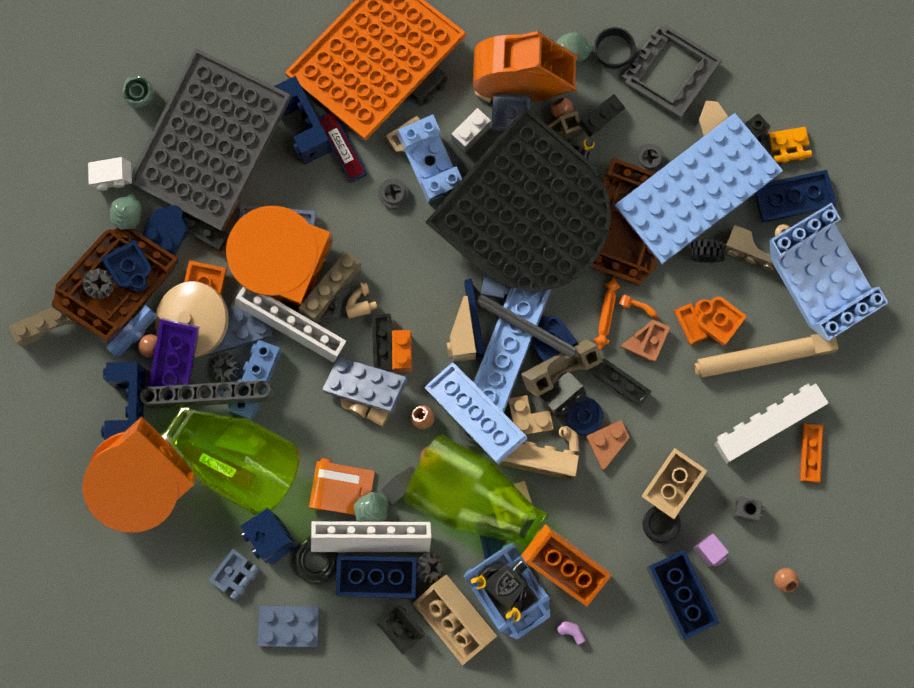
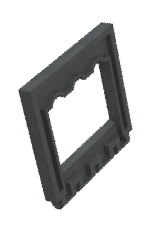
(693, 85)

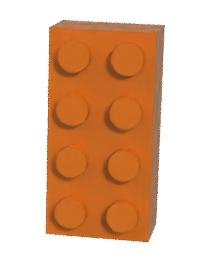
(566, 565)

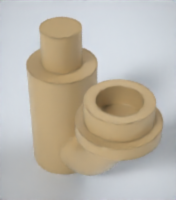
(359, 309)

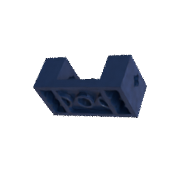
(314, 141)
(129, 376)
(268, 537)

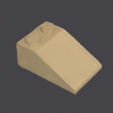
(461, 342)
(674, 483)

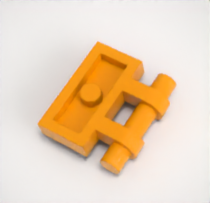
(789, 139)

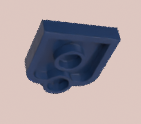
(167, 228)
(128, 267)
(557, 328)

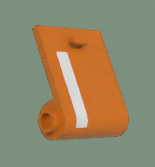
(338, 486)

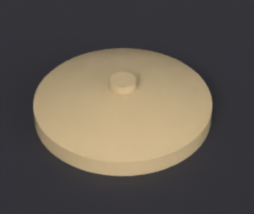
(199, 306)

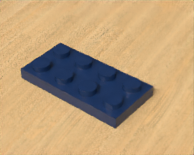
(795, 196)

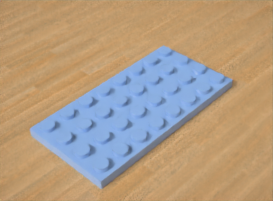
(698, 188)

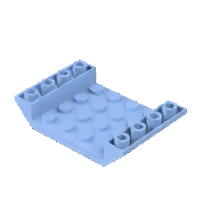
(824, 274)

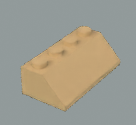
(543, 461)
(454, 619)

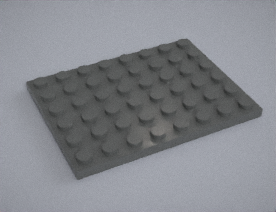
(209, 139)

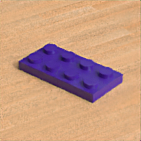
(174, 354)

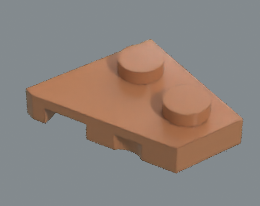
(647, 341)
(607, 442)

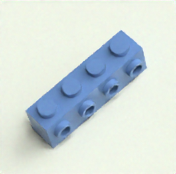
(260, 367)

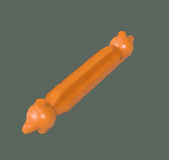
(607, 312)

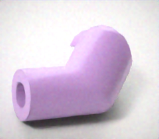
(571, 629)

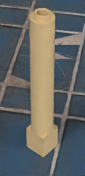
(765, 355)

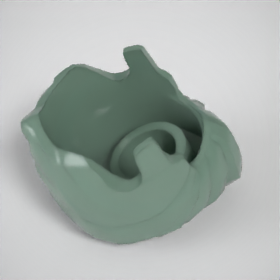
(577, 45)
(138, 92)
(126, 212)
(371, 508)

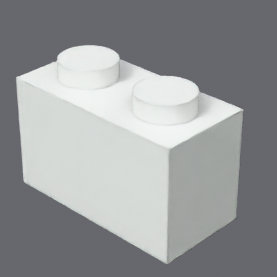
(471, 130)
(109, 173)

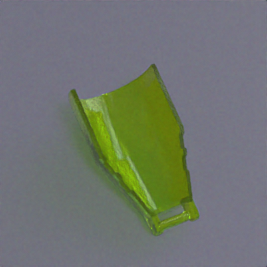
(235, 457)
(470, 494)

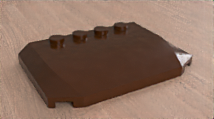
(624, 252)
(110, 315)

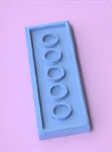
(475, 413)

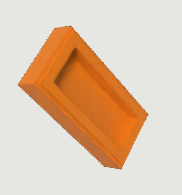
(688, 321)

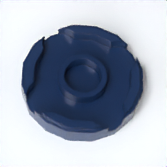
(585, 417)

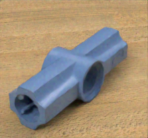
(132, 331)

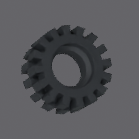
(707, 251)

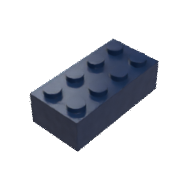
(376, 577)
(683, 595)

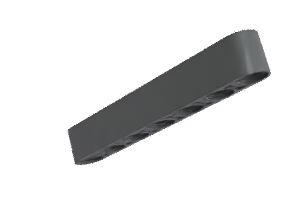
(199, 390)

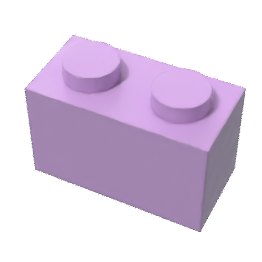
(711, 551)

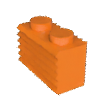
(401, 351)

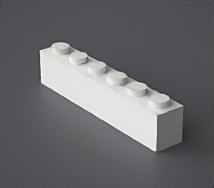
(291, 323)
(770, 423)
(370, 536)

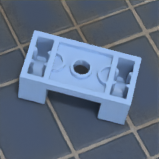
(424, 140)

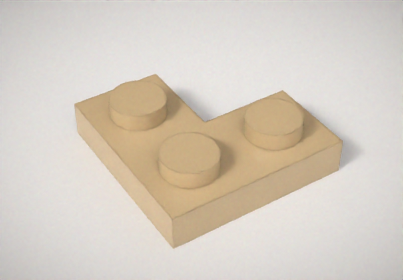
(528, 422)

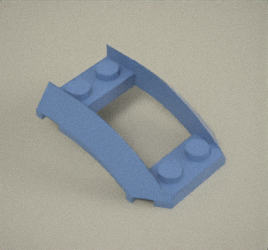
(531, 615)

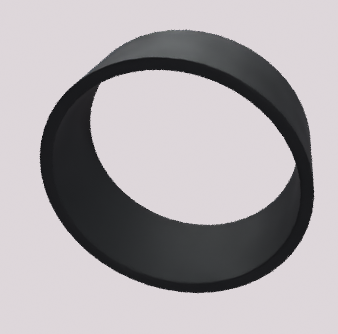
(615, 31)

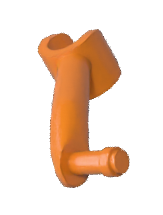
(626, 301)

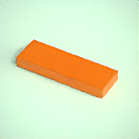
(811, 453)

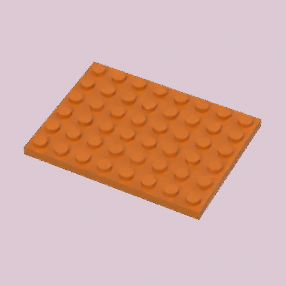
(374, 59)

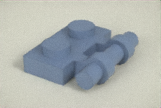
(228, 572)

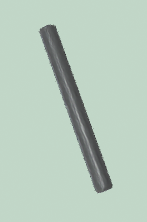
(526, 326)

